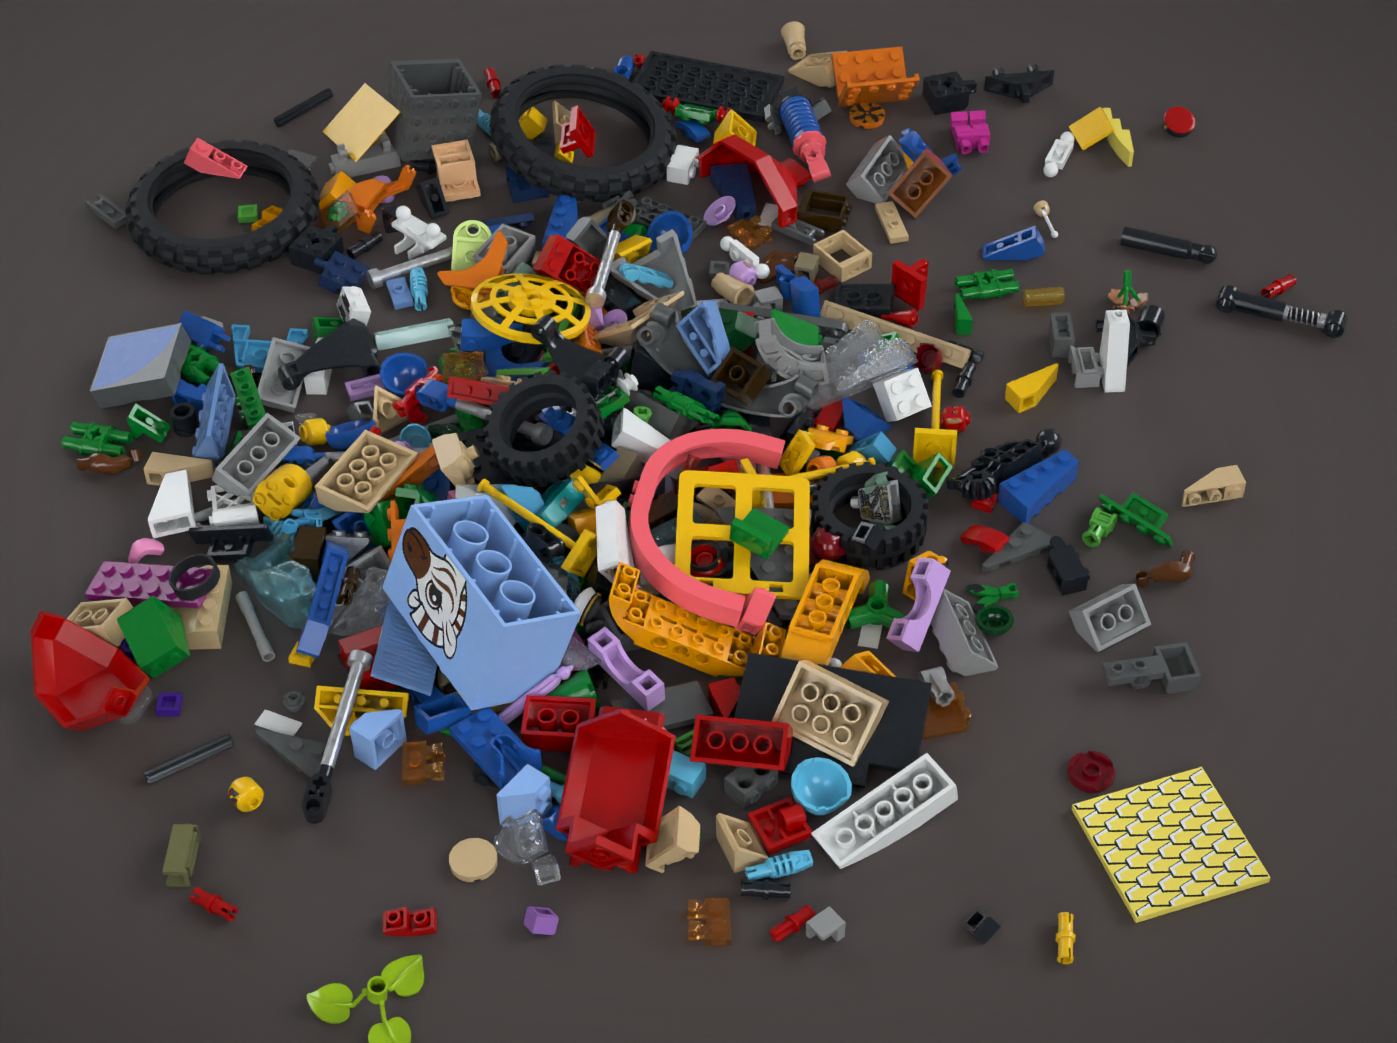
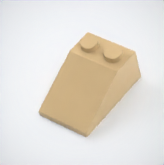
(816, 69)
(101, 618)

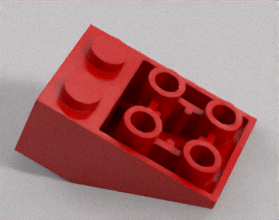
(567, 264)

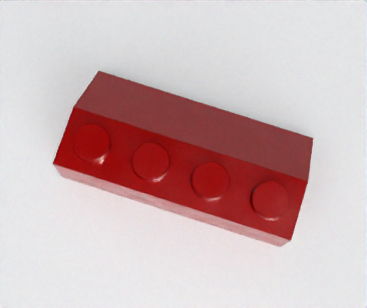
(741, 742)

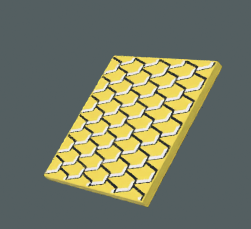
(1169, 844)

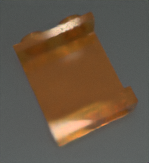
(947, 719)

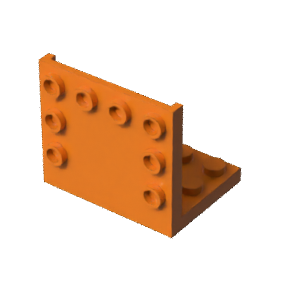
(872, 76)

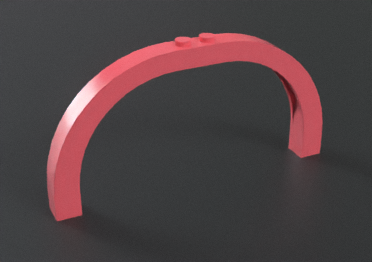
(655, 567)

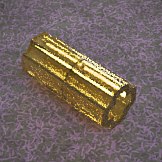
(1043, 296)

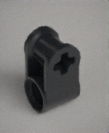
(543, 542)

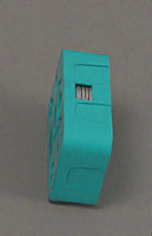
(559, 503)

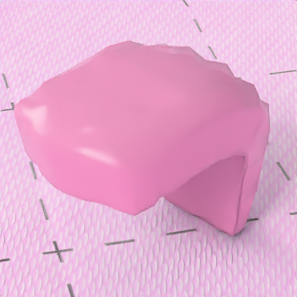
(145, 547)

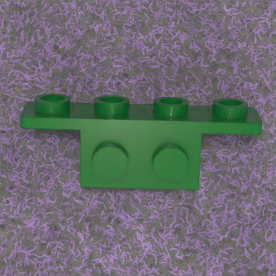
(248, 397)
(1142, 514)

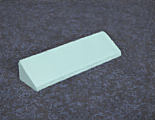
(412, 334)

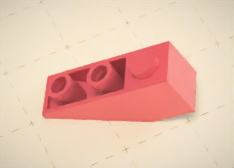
(212, 161)

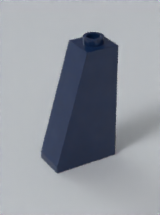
(735, 182)

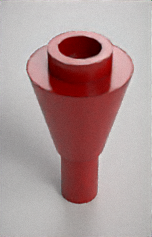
(906, 318)

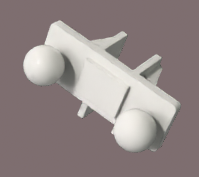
(416, 231)

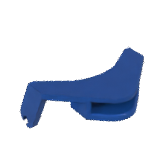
(496, 361)

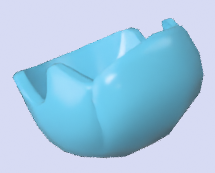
(415, 435)

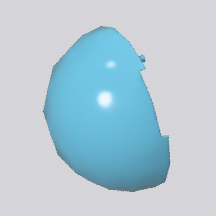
(820, 785)

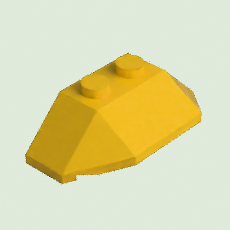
(366, 701)

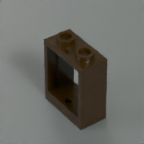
(824, 201)
(663, 507)

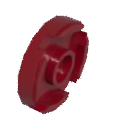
(1091, 772)

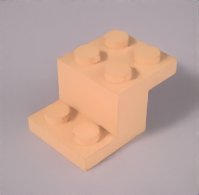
(456, 170)

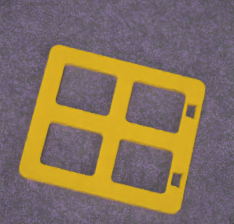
(744, 486)

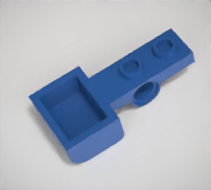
(799, 290)
(437, 710)

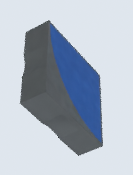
(140, 366)

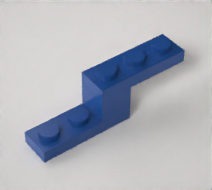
(562, 421)

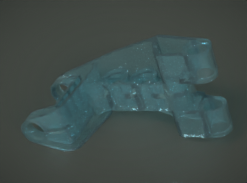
(279, 583)

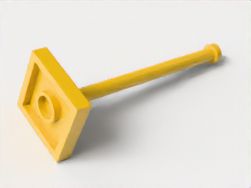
(935, 440)
(747, 468)
(582, 552)

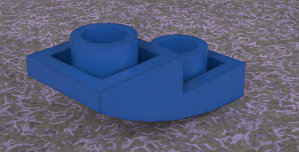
(693, 129)

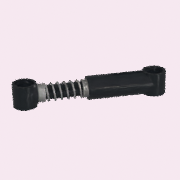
(1231, 299)

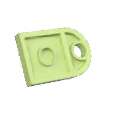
(467, 244)

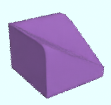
(541, 920)

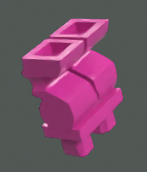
(970, 136)

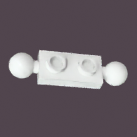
(1059, 154)
(739, 252)

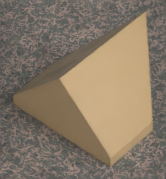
(383, 411)

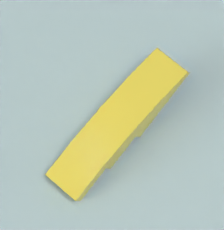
(1120, 140)

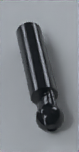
(1167, 245)

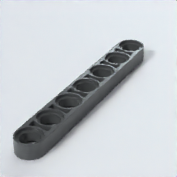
(828, 325)

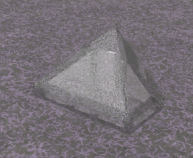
(579, 656)

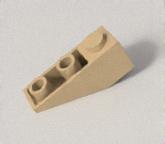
(163, 463)
(1218, 485)

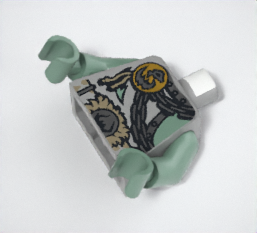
(879, 501)

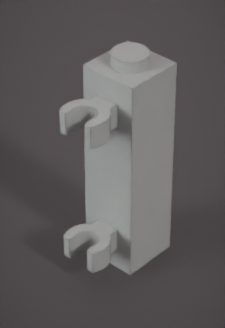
(374, 159)

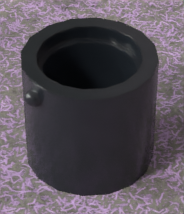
(1151, 319)

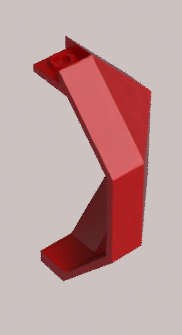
(777, 178)
(81, 674)

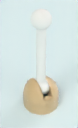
(1043, 213)

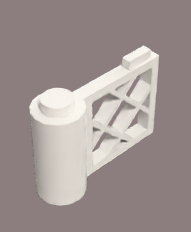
(235, 513)

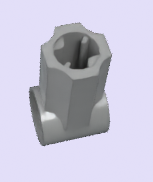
(941, 690)

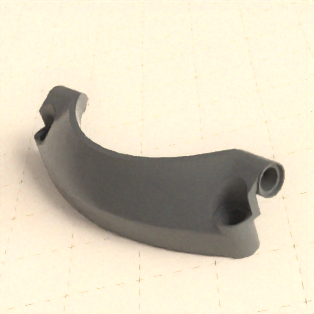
(673, 353)

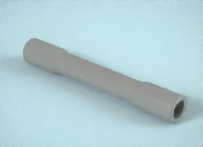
(262, 643)

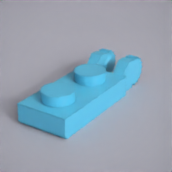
(644, 275)

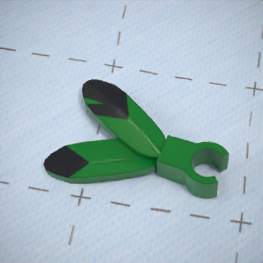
(991, 594)

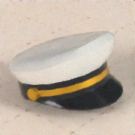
(587, 604)

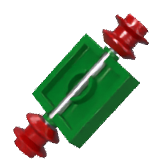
(690, 111)

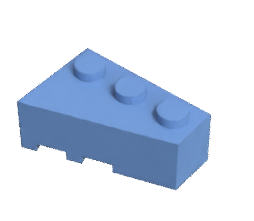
(705, 335)

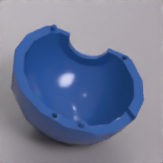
(668, 221)
(401, 371)
(346, 433)

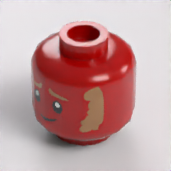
(955, 418)

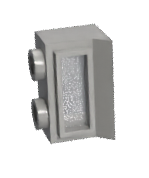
(1085, 366)

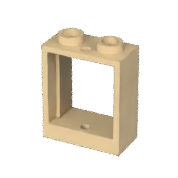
(858, 263)

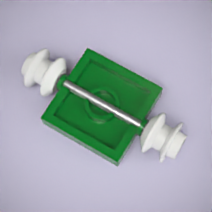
(615, 397)

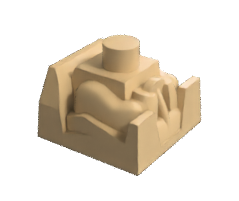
(455, 459)
(676, 840)

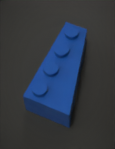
(562, 217)
(1038, 485)

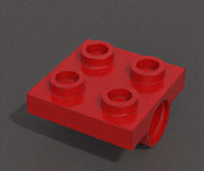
(780, 825)

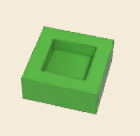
(248, 213)

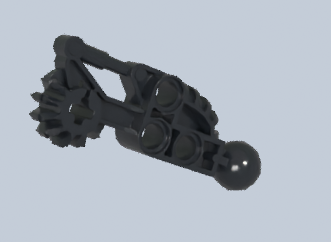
(1001, 464)

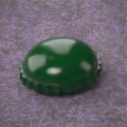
(994, 620)

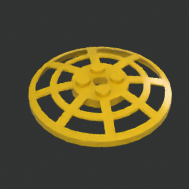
(528, 301)

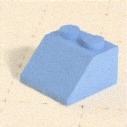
(377, 736)
(525, 792)

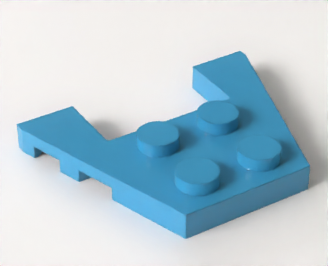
(256, 351)

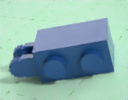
(203, 332)

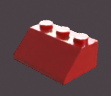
(552, 721)

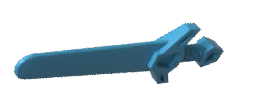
(308, 517)

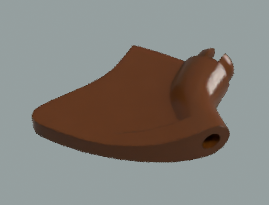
(776, 258)

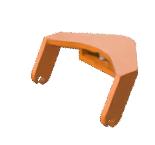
(372, 192)
(485, 269)

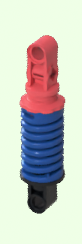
(804, 131)

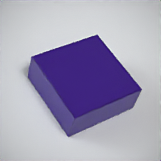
(169, 704)

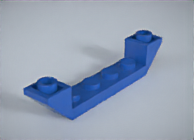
(324, 599)

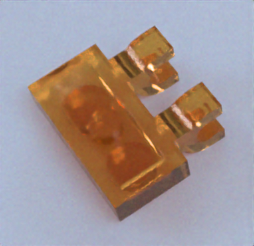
(750, 233)
(415, 766)
(717, 921)

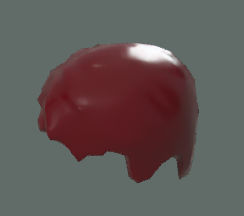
(928, 357)
(826, 545)

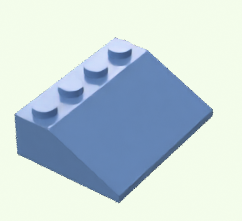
(215, 417)

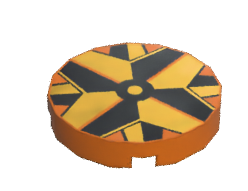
(867, 115)

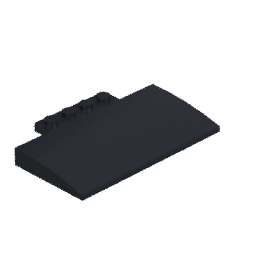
(895, 739)

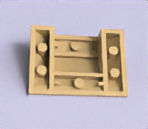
(626, 332)

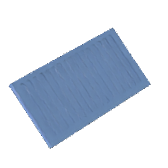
(402, 656)

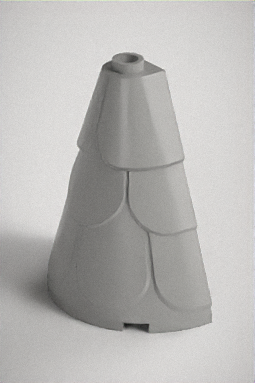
(666, 259)

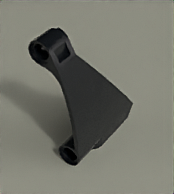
(343, 347)
(590, 367)

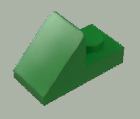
(145, 422)

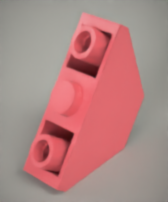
(755, 610)

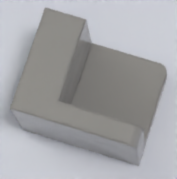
(769, 296)
(826, 924)

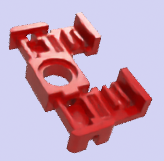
(410, 402)

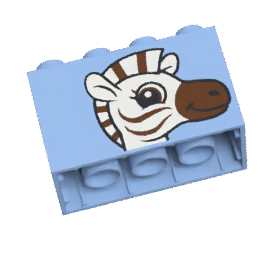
(479, 600)

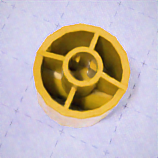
(283, 491)

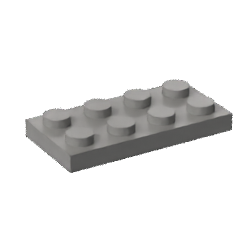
(270, 386)

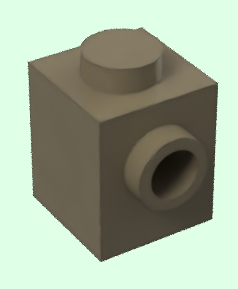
(807, 266)

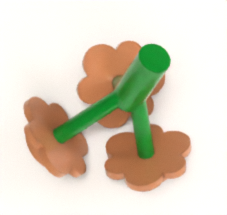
(1121, 297)

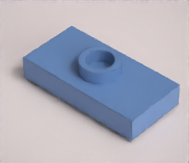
(399, 293)

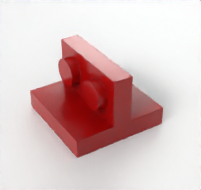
(578, 134)
(911, 282)

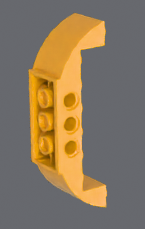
(823, 611)
(685, 635)

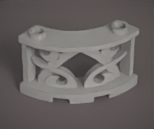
(789, 356)

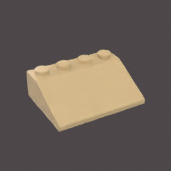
(363, 474)
(206, 625)
(830, 712)

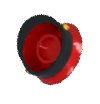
(1179, 121)
(705, 558)

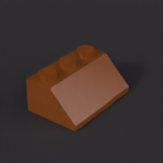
(920, 183)

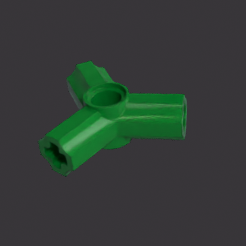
(876, 610)

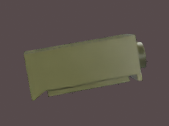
(181, 855)

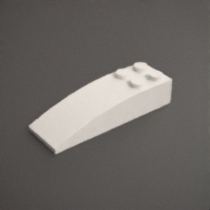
(887, 812)

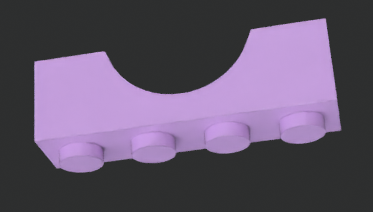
(929, 582)
(641, 685)

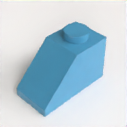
(875, 446)
(525, 496)

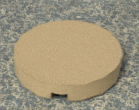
(473, 859)

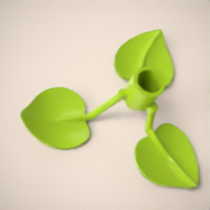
(403, 976)

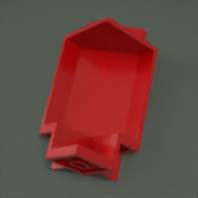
(615, 787)

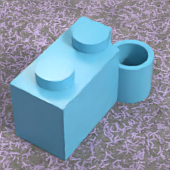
(685, 776)

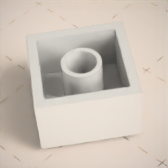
(902, 394)

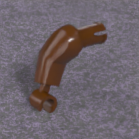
(108, 465)
(1169, 571)

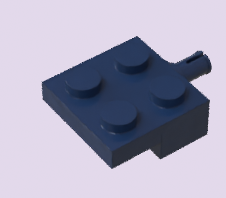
(341, 272)

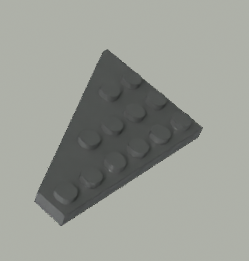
(780, 563)

